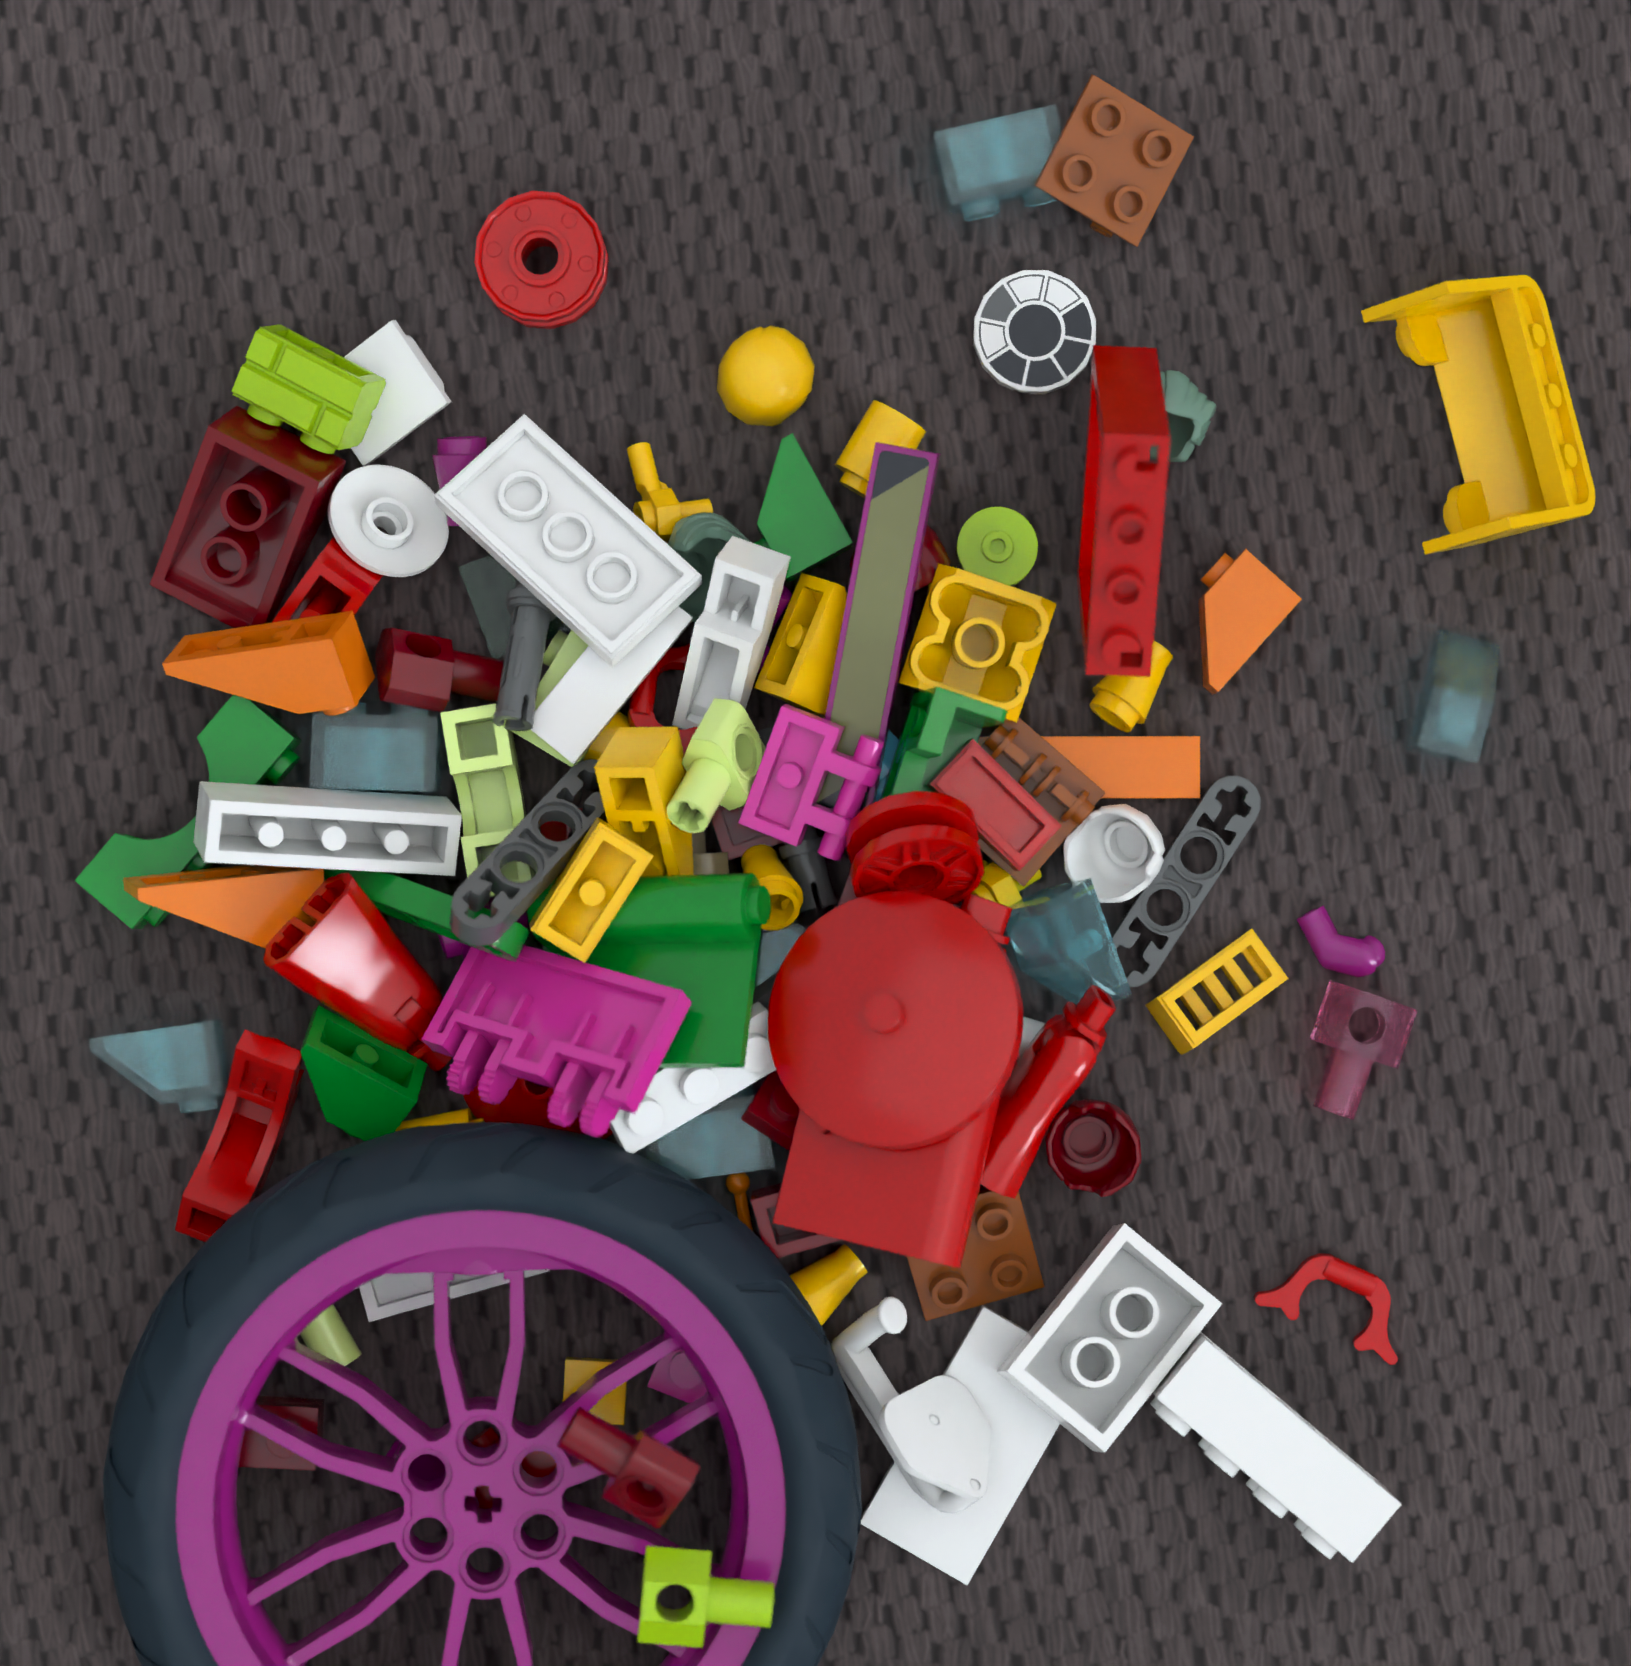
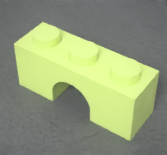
(487, 785)

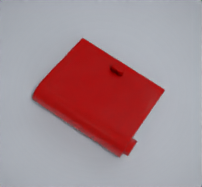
(886, 1198)

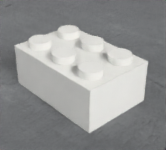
(1109, 1337)

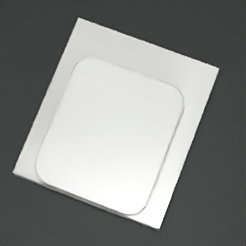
(410, 394)

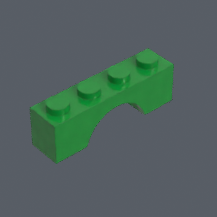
(241, 748)

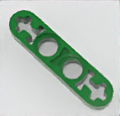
(427, 909)

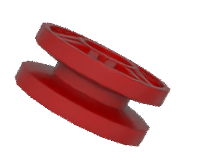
(520, 228)
(915, 845)

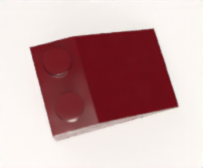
(245, 519)

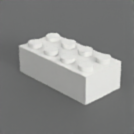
(1282, 1452)

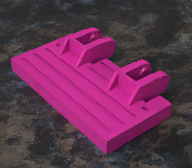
(555, 1012)

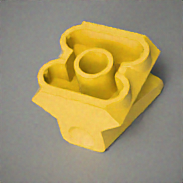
(978, 639)

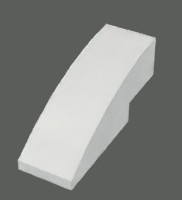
(732, 629)

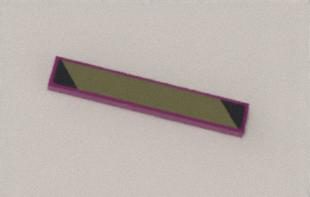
(879, 601)

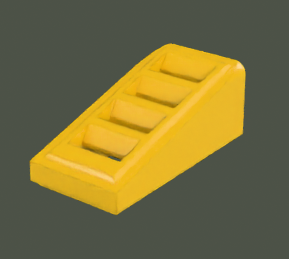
(1176, 1024)

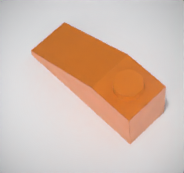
(283, 664)
(235, 900)

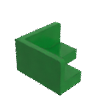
(933, 733)

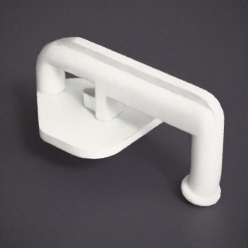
(930, 1430)

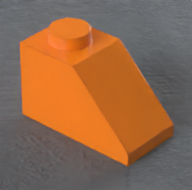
(1238, 614)

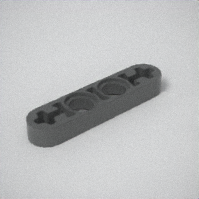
(531, 847)
(1188, 886)

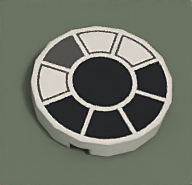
(1034, 331)

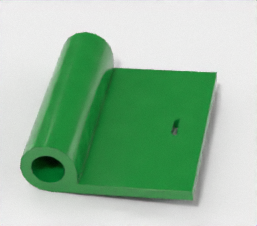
(696, 938)

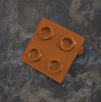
(1113, 161)
(1049, 779)
(995, 1263)

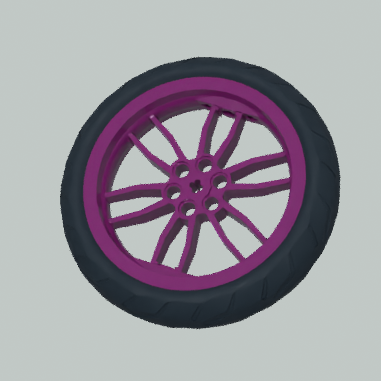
(475, 1205)

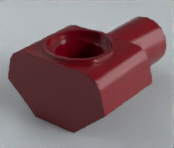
(425, 669)
(643, 1472)

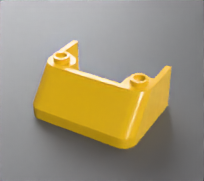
(1502, 405)

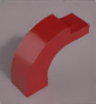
(245, 1135)

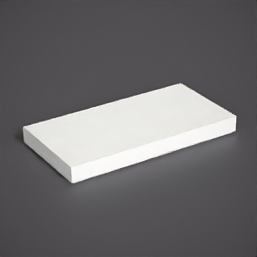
(568, 540)
(1018, 1440)

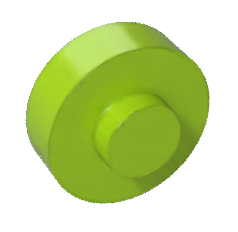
(997, 545)

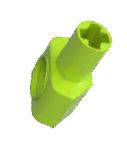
(712, 1598)

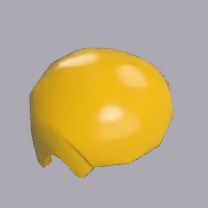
(765, 376)

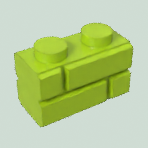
(307, 388)

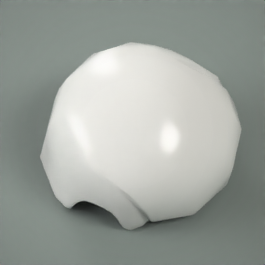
(1116, 850)

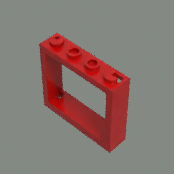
(1122, 510)

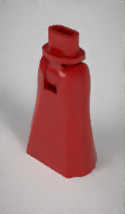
(358, 968)
(1041, 1085)

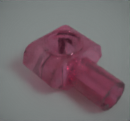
(1353, 1060)

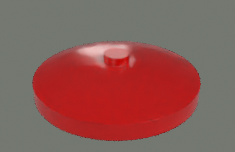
(895, 1020)

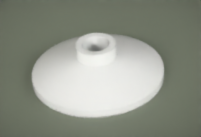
(396, 503)

